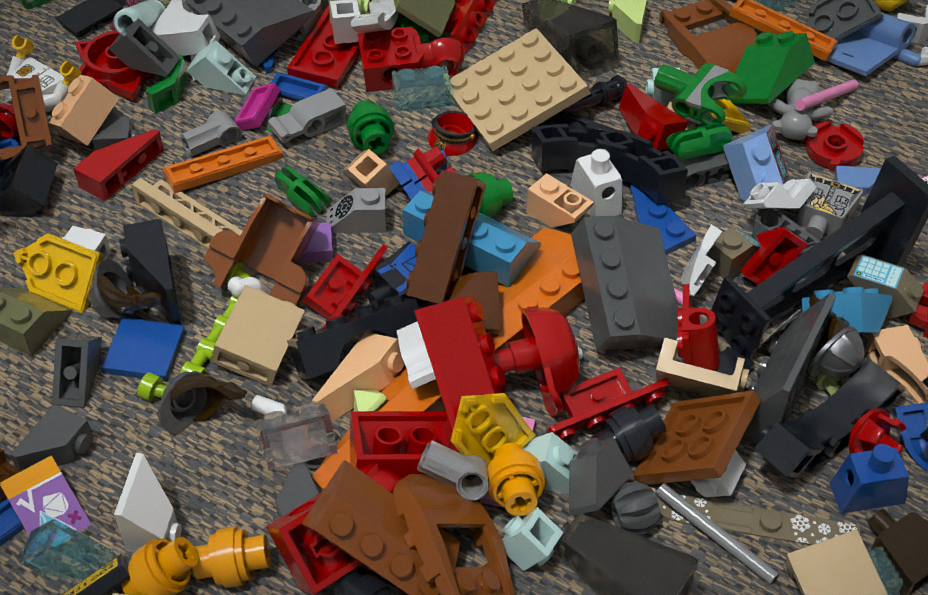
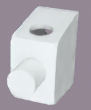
(597, 177)

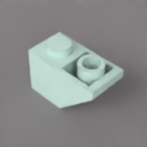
(220, 70)
(554, 459)

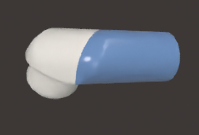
(912, 58)

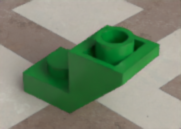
(169, 88)

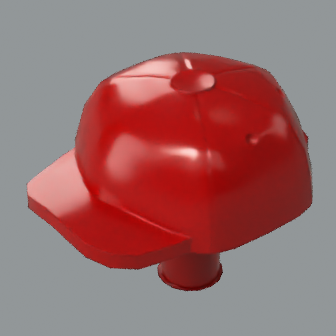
(546, 350)

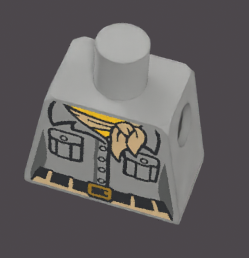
(828, 206)

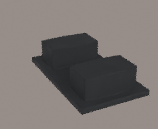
(88, 13)

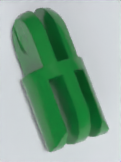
(699, 141)
(301, 191)

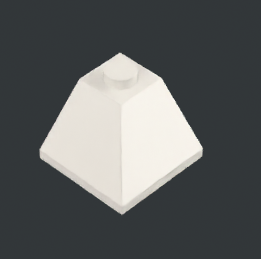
(144, 508)

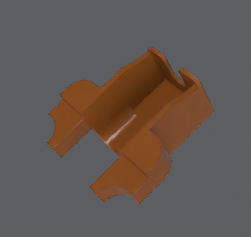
(269, 244)

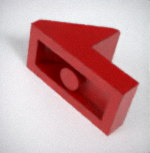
(776, 251)

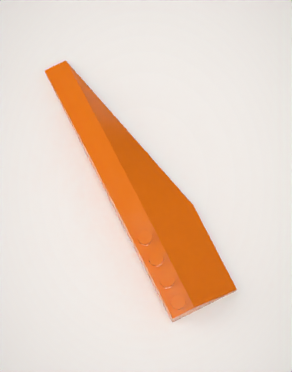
(546, 281)

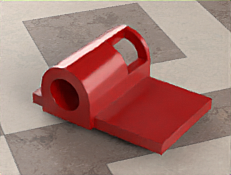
(695, 340)

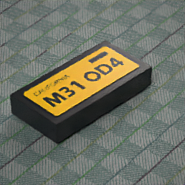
(102, 579)

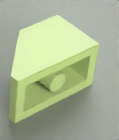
(629, 16)

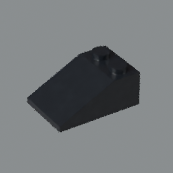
(151, 264)

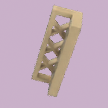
(179, 216)

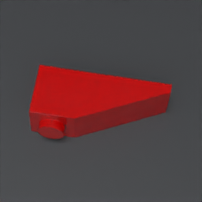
(649, 117)
(116, 164)

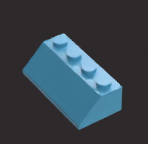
(492, 244)

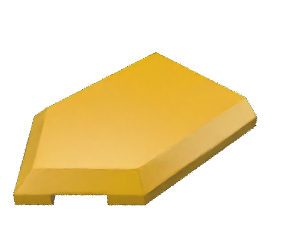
(59, 270)
(488, 423)

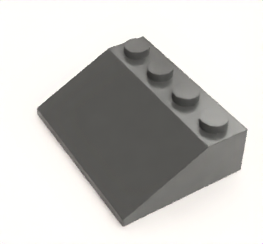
(254, 26)
(625, 283)
(786, 370)

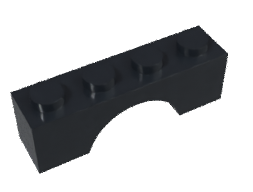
(320, 349)

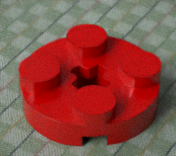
(823, 153)

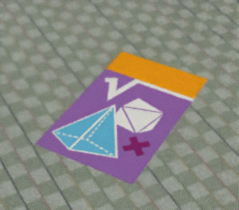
(44, 495)

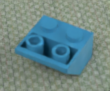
(859, 306)

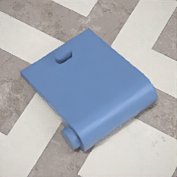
(872, 45)

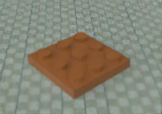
(698, 438)

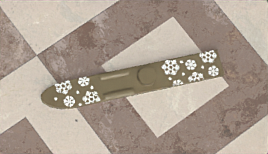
(761, 521)

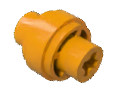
(515, 479)
(232, 557)
(160, 567)

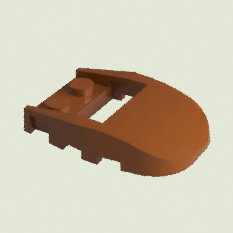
(720, 46)
(29, 113)
(434, 505)

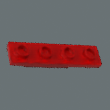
(468, 19)
(339, 283)
(597, 397)

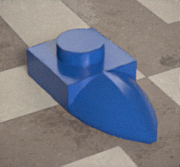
(916, 421)

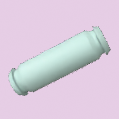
(146, 11)

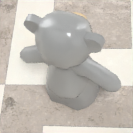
(796, 123)

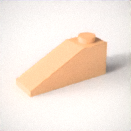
(368, 366)

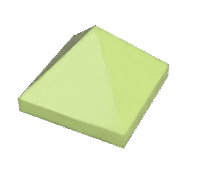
(368, 400)

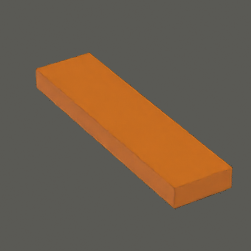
(777, 23)
(222, 164)

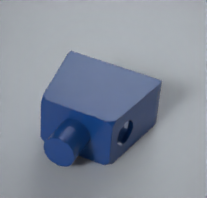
(871, 480)

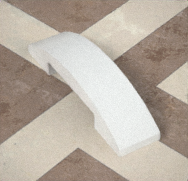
(381, 17)

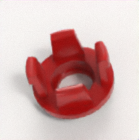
(873, 430)

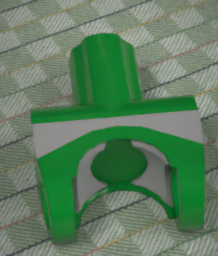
(699, 92)

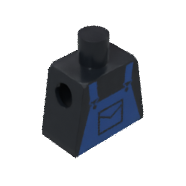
(393, 275)

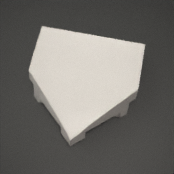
(700, 264)

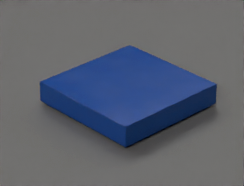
(143, 348)

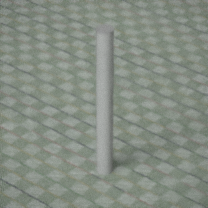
(717, 533)

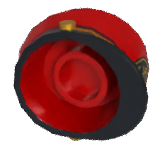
(453, 133)

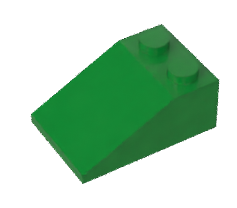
(772, 65)

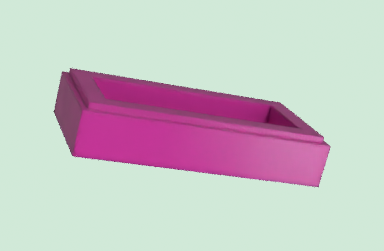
(257, 106)

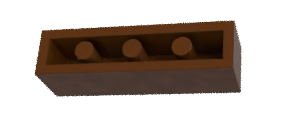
(446, 237)

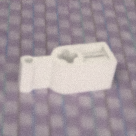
(415, 355)

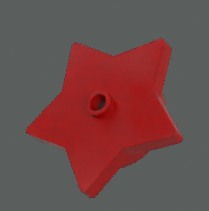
(109, 69)

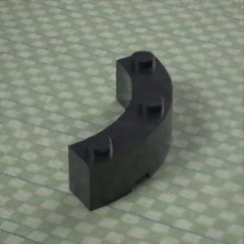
(633, 157)
(827, 429)

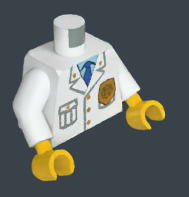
(53, 84)

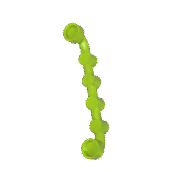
(151, 384)

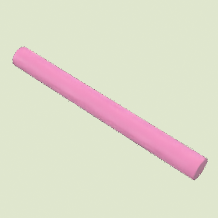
(826, 94)

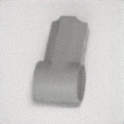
(218, 130)
(452, 469)

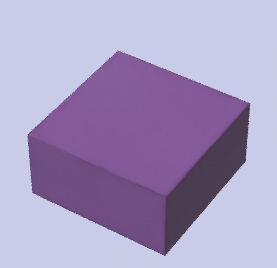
(320, 247)

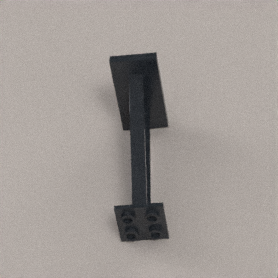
(882, 230)

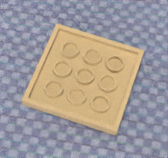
(516, 89)

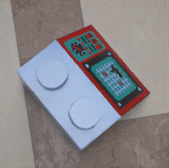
(756, 160)

